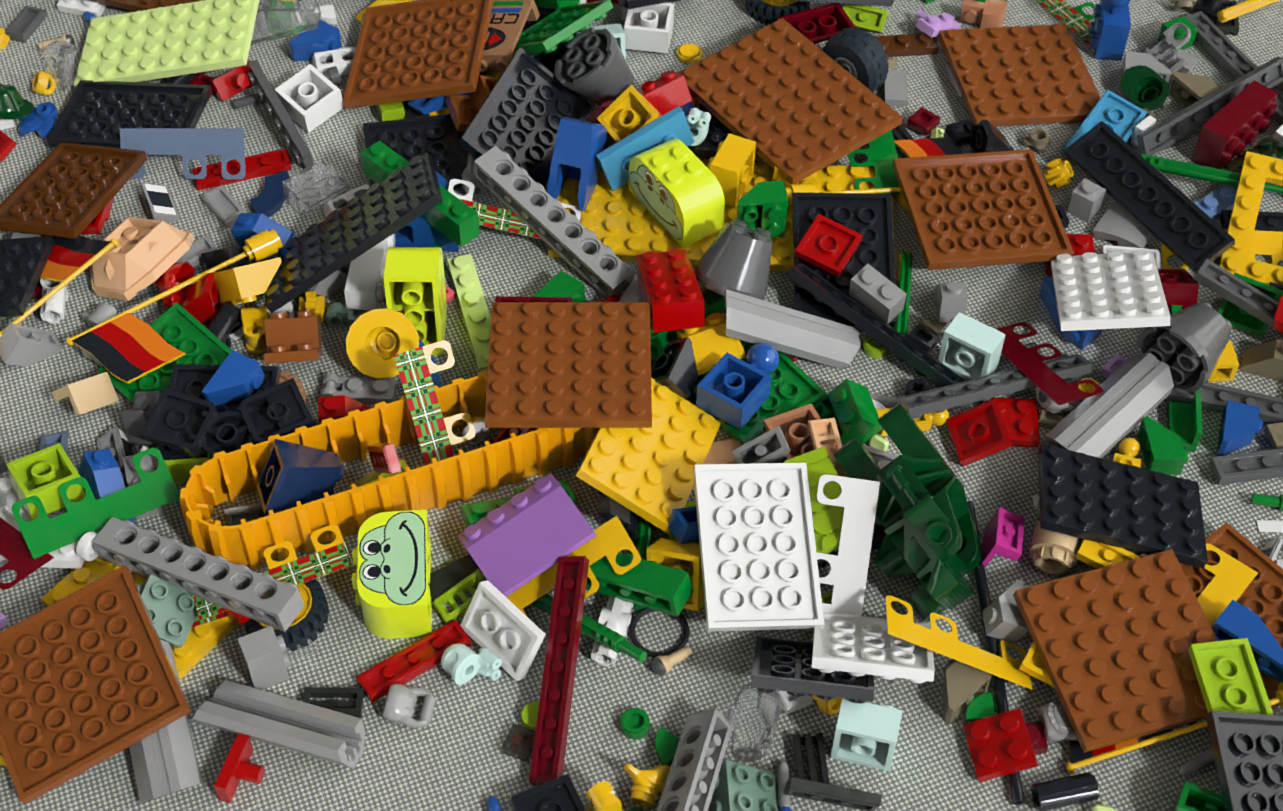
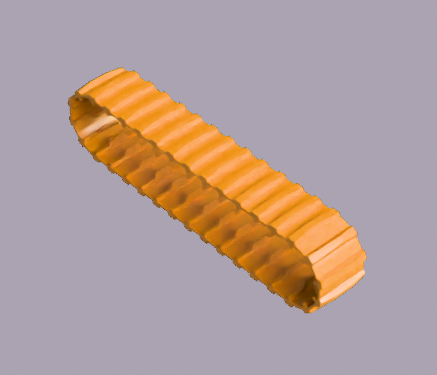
(415, 489)

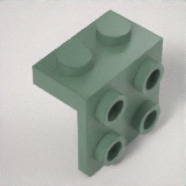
(169, 609)
(744, 789)

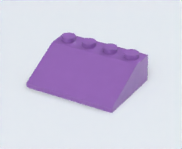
(526, 535)

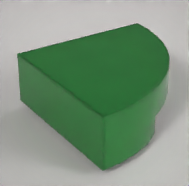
(980, 708)
(665, 746)

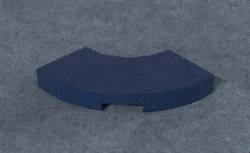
(272, 196)

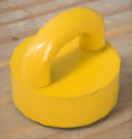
(40, 83)
(829, 707)

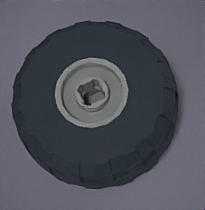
(859, 55)

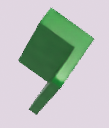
(1186, 421)

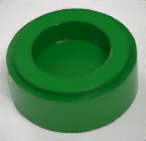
(634, 723)

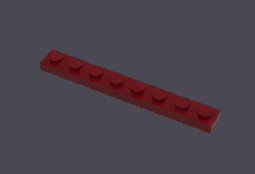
(559, 670)

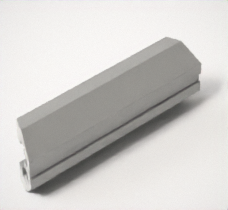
(790, 330)
(1109, 416)
(284, 723)
(167, 757)

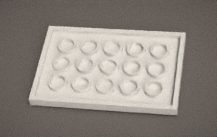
(1109, 291)
(757, 547)

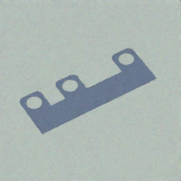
(191, 144)

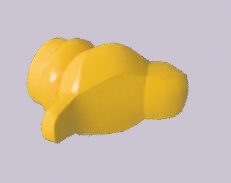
(647, 783)

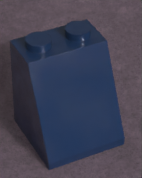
(295, 475)

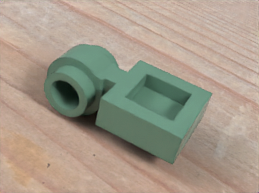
(338, 314)

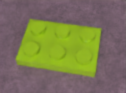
(1229, 677)

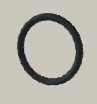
(651, 653)

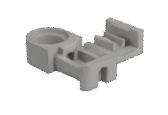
(1166, 47)

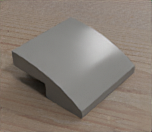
(1122, 227)

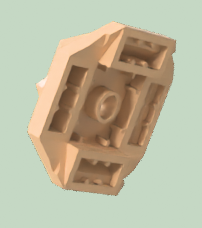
(141, 257)

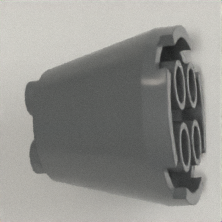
(594, 66)
(737, 261)
(1189, 344)

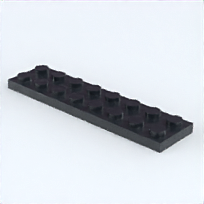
(1149, 197)

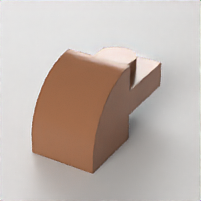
(986, 14)

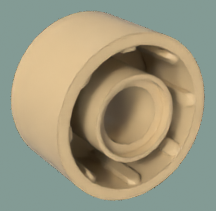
(1053, 551)

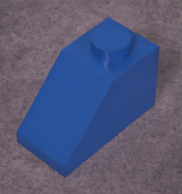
(317, 40)
(253, 223)
(234, 379)
(1238, 427)

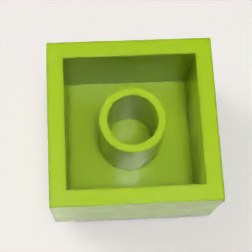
(41, 476)

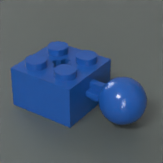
(1110, 29)
(738, 387)

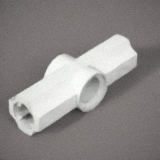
(54, 308)
(617, 618)

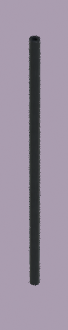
(992, 647)

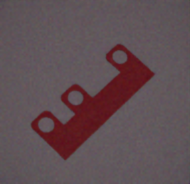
(1032, 365)
(15, 550)

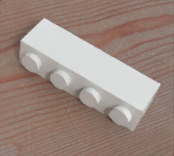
(365, 277)

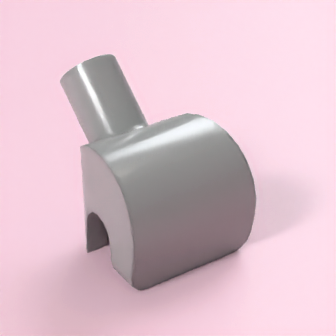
(100, 314)

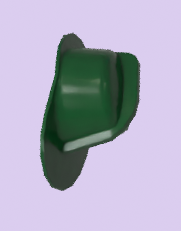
(1145, 87)
(12, 104)

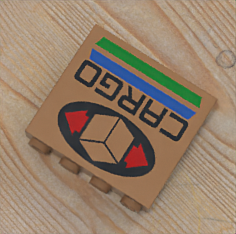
(504, 31)

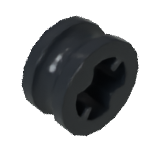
(916, 384)

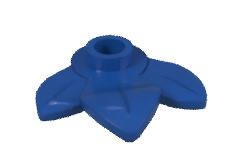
(41, 120)

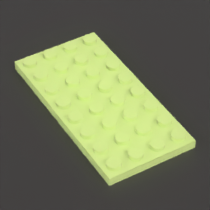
(168, 41)

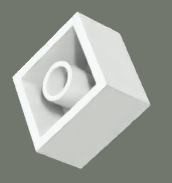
(649, 28)
(310, 98)

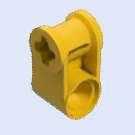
(254, 328)

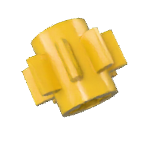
(1058, 173)

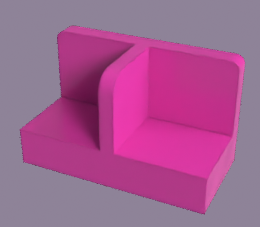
(1003, 536)

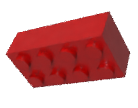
(672, 290)

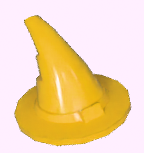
(377, 338)

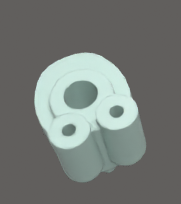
(698, 124)
(465, 663)

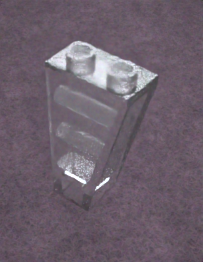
(284, 18)

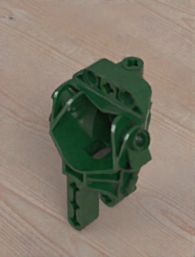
(922, 515)

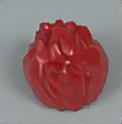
(173, 276)

